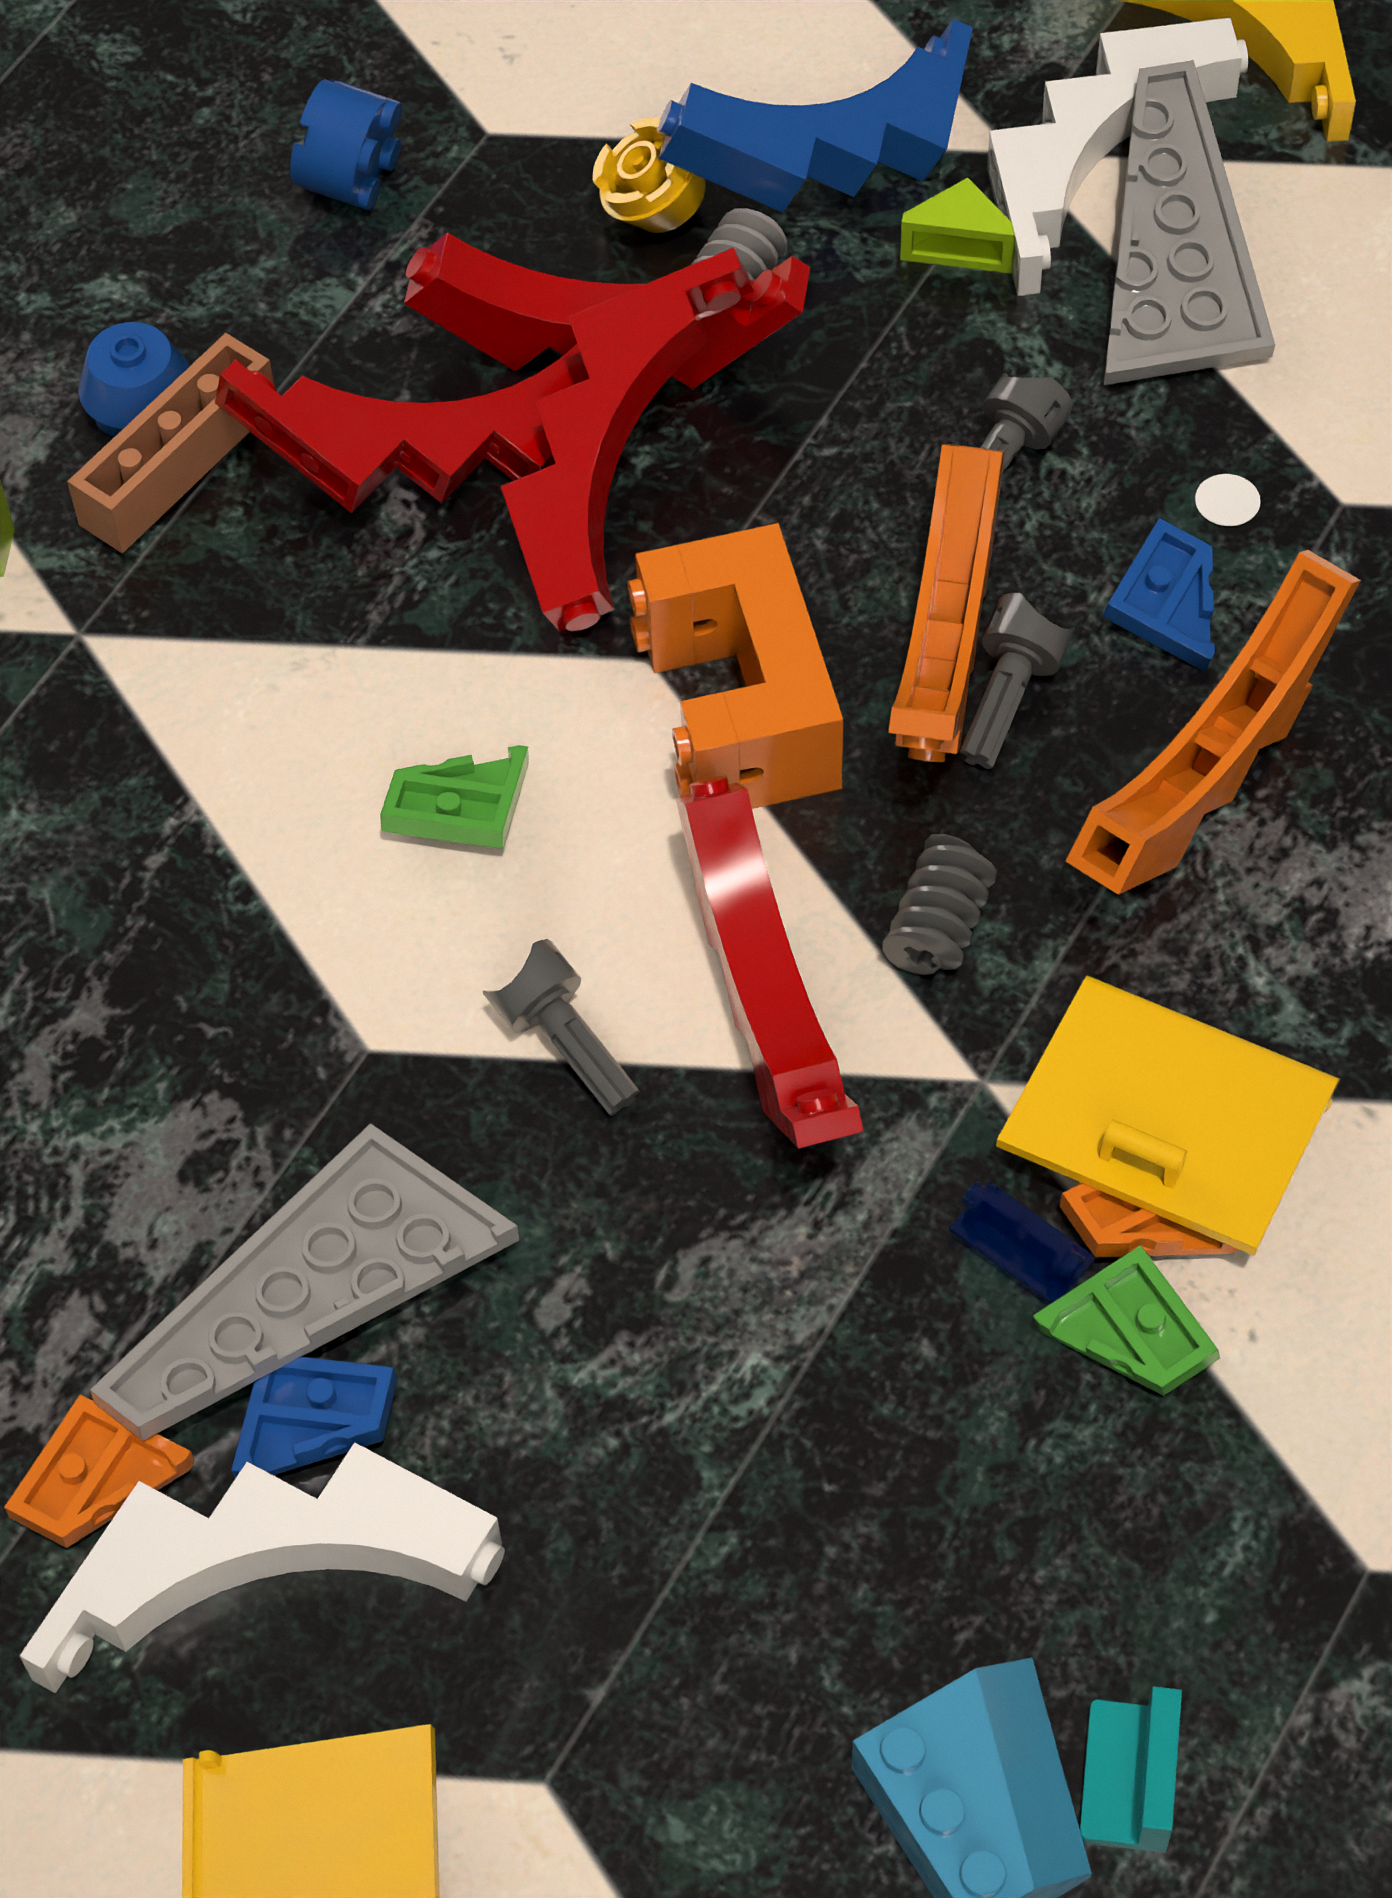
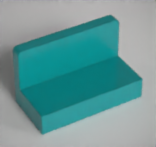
(1131, 1772)

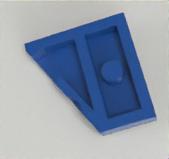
(1169, 595)
(313, 1413)

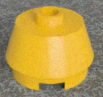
(641, 186)

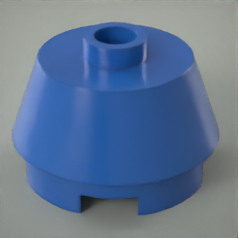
(126, 372)

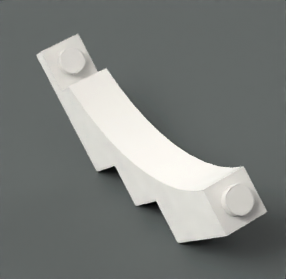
(1083, 118)
(169, 1557)

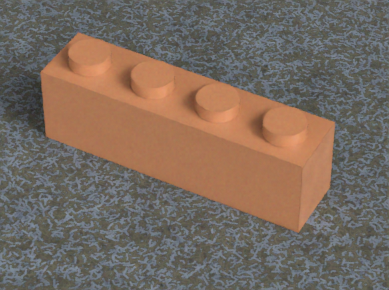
(162, 450)

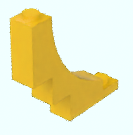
(1294, 45)

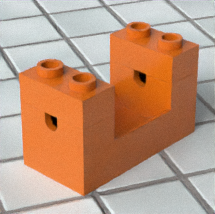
(745, 602)

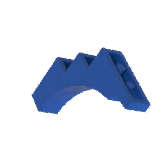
(772, 148)

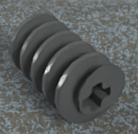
(939, 907)

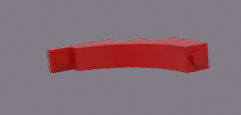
(522, 311)
(629, 354)
(357, 441)
(767, 997)

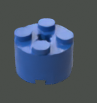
(346, 143)

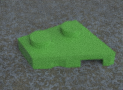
(456, 799)
(1132, 1324)

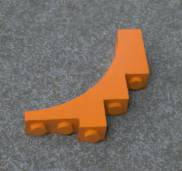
(949, 606)
(1254, 705)

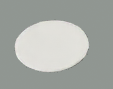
(1227, 500)

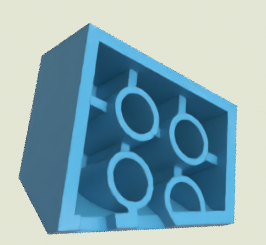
(977, 1788)

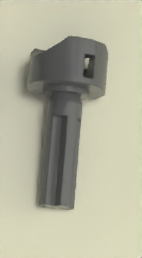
(1018, 411)
(1023, 647)
(541, 997)

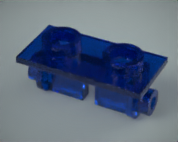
(1020, 1242)

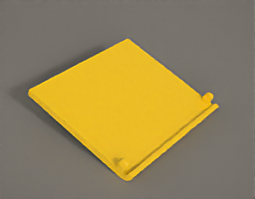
(1169, 1114)
(314, 1819)

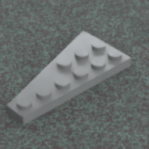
(1182, 261)
(330, 1259)

